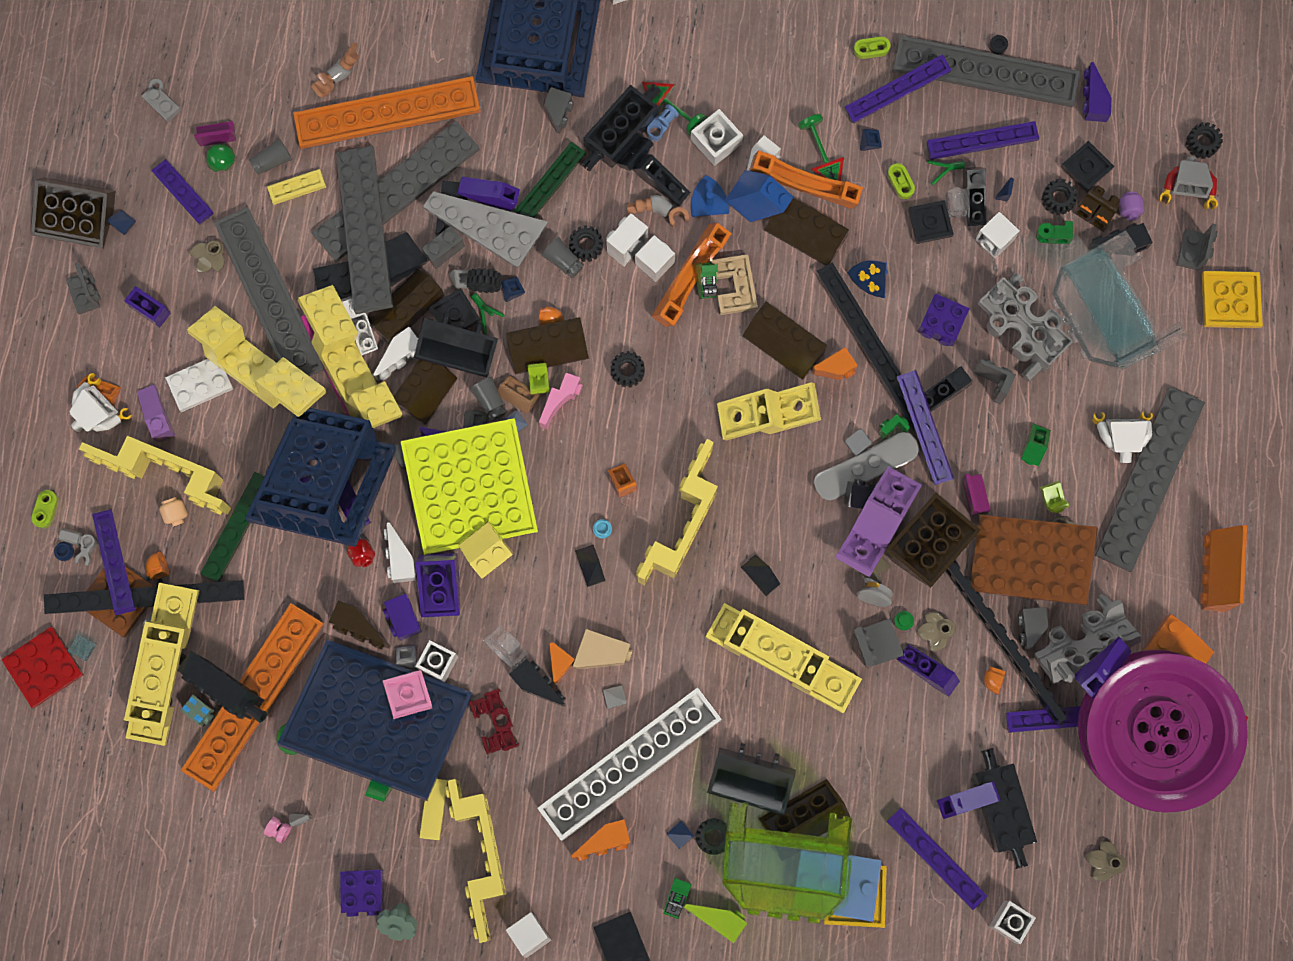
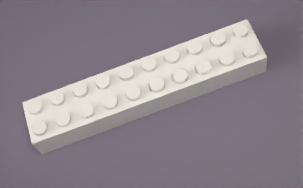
(629, 764)

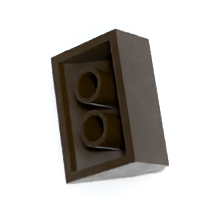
(424, 390)

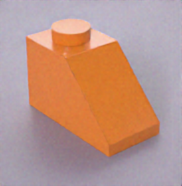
(837, 366)

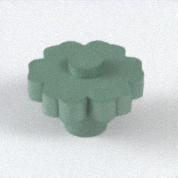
(397, 923)

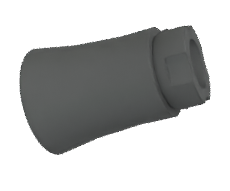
(270, 157)
(562, 257)
(489, 398)

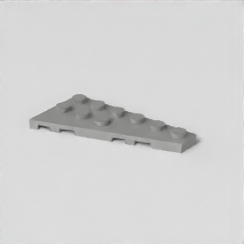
(497, 230)

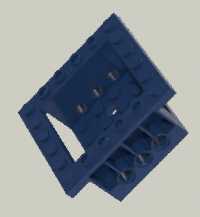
(515, 62)
(311, 506)

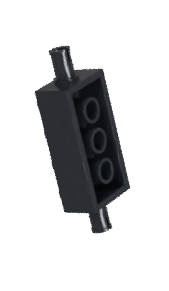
(620, 126)
(221, 687)
(1007, 819)

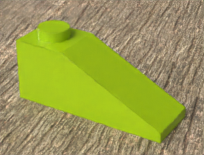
(723, 921)

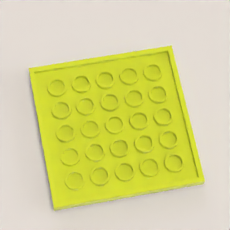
(466, 481)

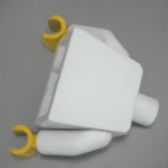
(92, 409)
(1125, 434)

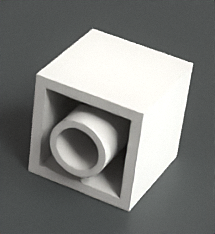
(997, 235)
(655, 258)
(437, 661)
(1012, 922)
(528, 935)

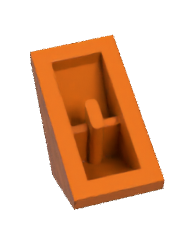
(622, 480)
(560, 662)

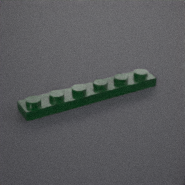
(551, 181)
(232, 533)

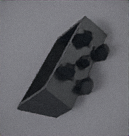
(455, 346)
(751, 780)

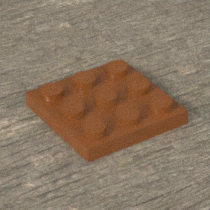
(124, 622)

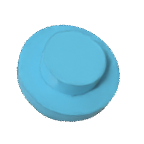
(602, 528)

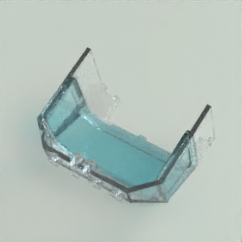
(1106, 309)

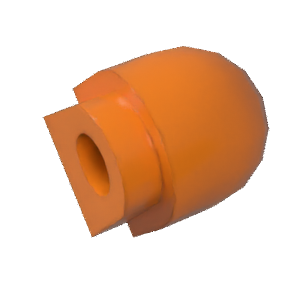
(550, 315)
(156, 566)
(994, 679)

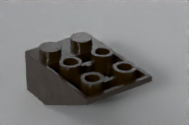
(351, 620)

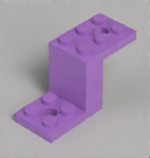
(878, 521)

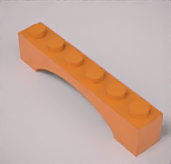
(835, 191)
(706, 248)

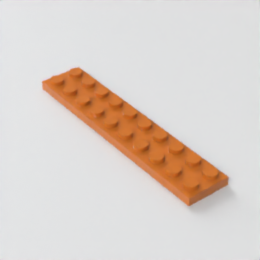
(386, 112)
(266, 678)

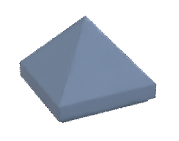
(520, 422)

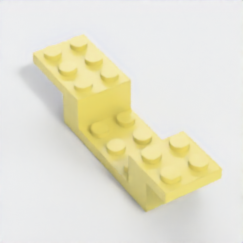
(336, 348)
(270, 381)
(136, 456)
(696, 492)
(785, 656)
(158, 662)
(488, 887)

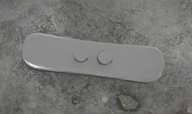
(867, 465)

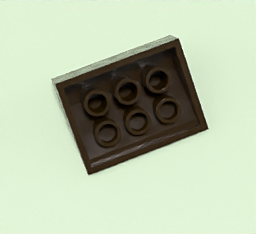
(71, 212)
(932, 540)

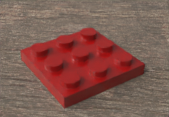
(42, 667)

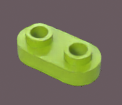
(871, 46)
(902, 182)
(46, 509)

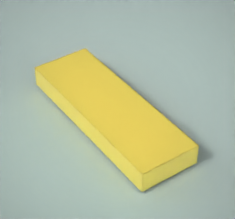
(296, 186)
(434, 812)

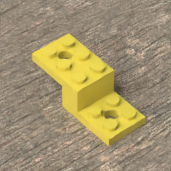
(769, 411)

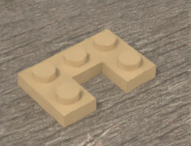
(744, 296)

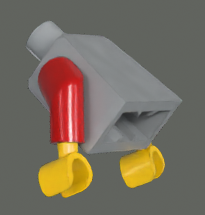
(1191, 179)

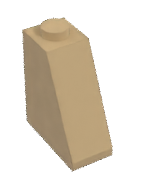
(601, 651)

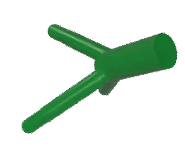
(949, 166)
(483, 307)

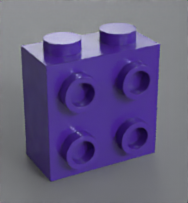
(943, 320)
(362, 892)

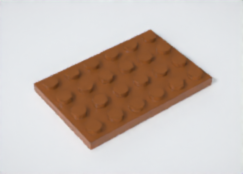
(1034, 559)

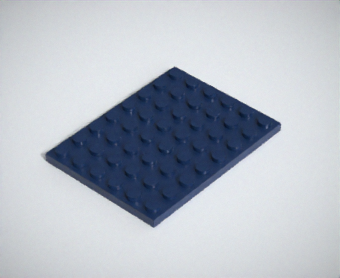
(349, 722)

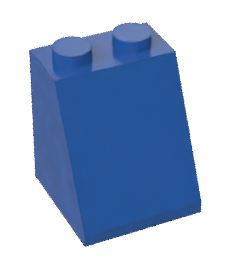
(758, 196)

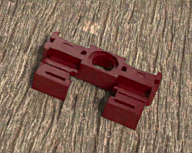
(494, 705)

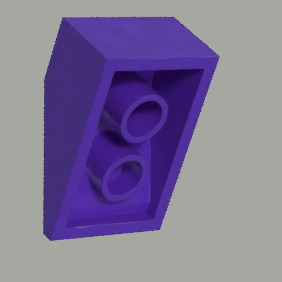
(438, 585)

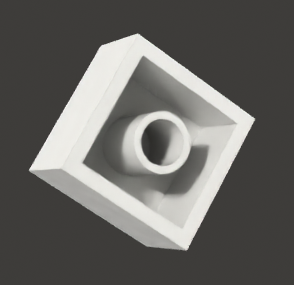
(716, 137)
(627, 239)

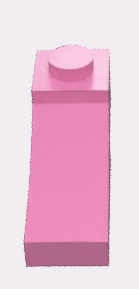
(569, 389)

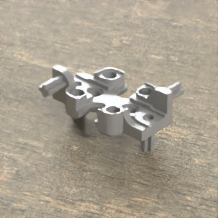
(1042, 351)
(1096, 626)

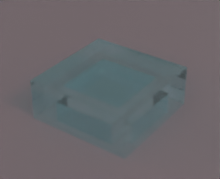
(82, 648)

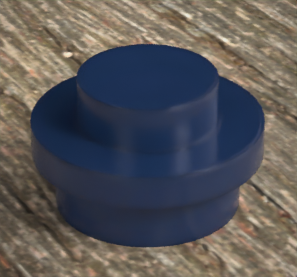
(64, 551)

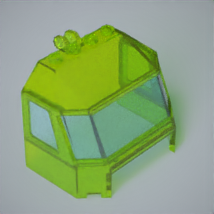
(788, 870)

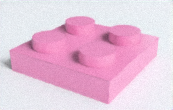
(407, 694)

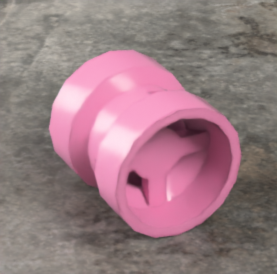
(277, 830)

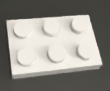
(198, 384)

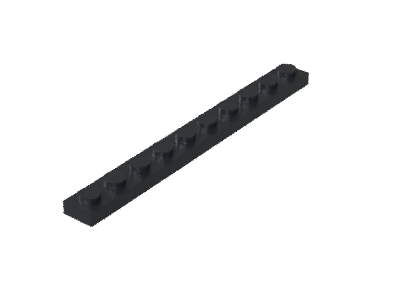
(864, 335)
(142, 597)
(1008, 646)

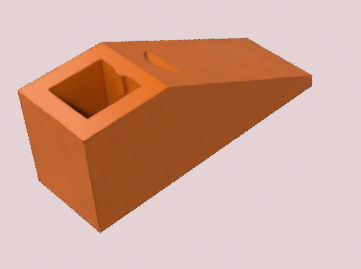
(609, 836)

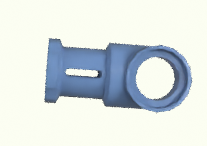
(662, 122)

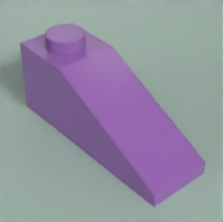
(155, 414)

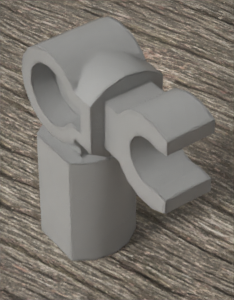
(88, 543)

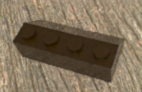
(808, 231)
(409, 305)
(784, 340)
(549, 344)
(808, 812)

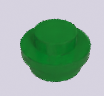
(904, 620)

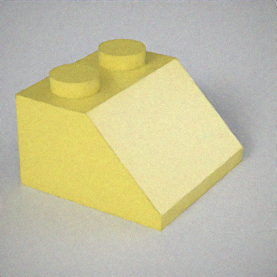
(485, 550)

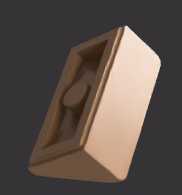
(517, 394)

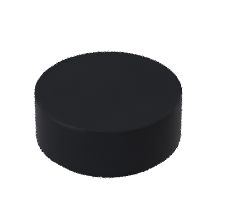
(998, 44)

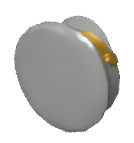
(875, 593)

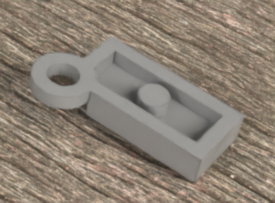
(160, 101)

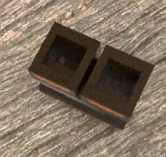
(1094, 201)

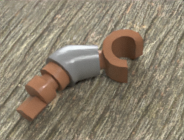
(336, 73)
(660, 205)

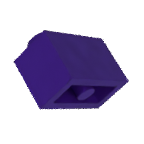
(147, 306)
(402, 617)

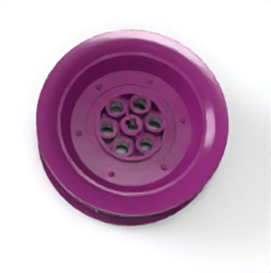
(1199, 762)

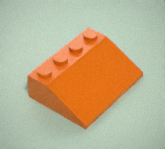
(1224, 568)
(1179, 638)

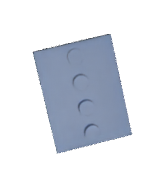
(862, 889)

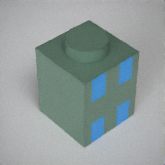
(198, 711)

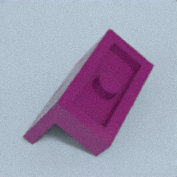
(215, 133)
(976, 494)

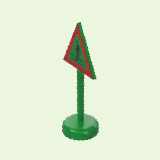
(661, 97)
(829, 170)

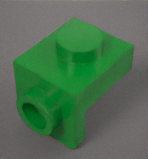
(888, 426)

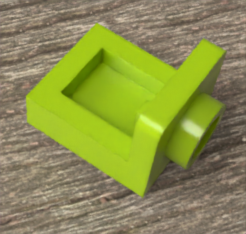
(538, 378)
(1054, 497)

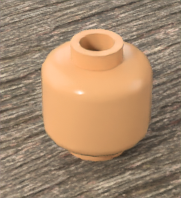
(173, 511)

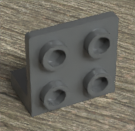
(1196, 248)
(83, 291)
(1001, 376)
(878, 643)

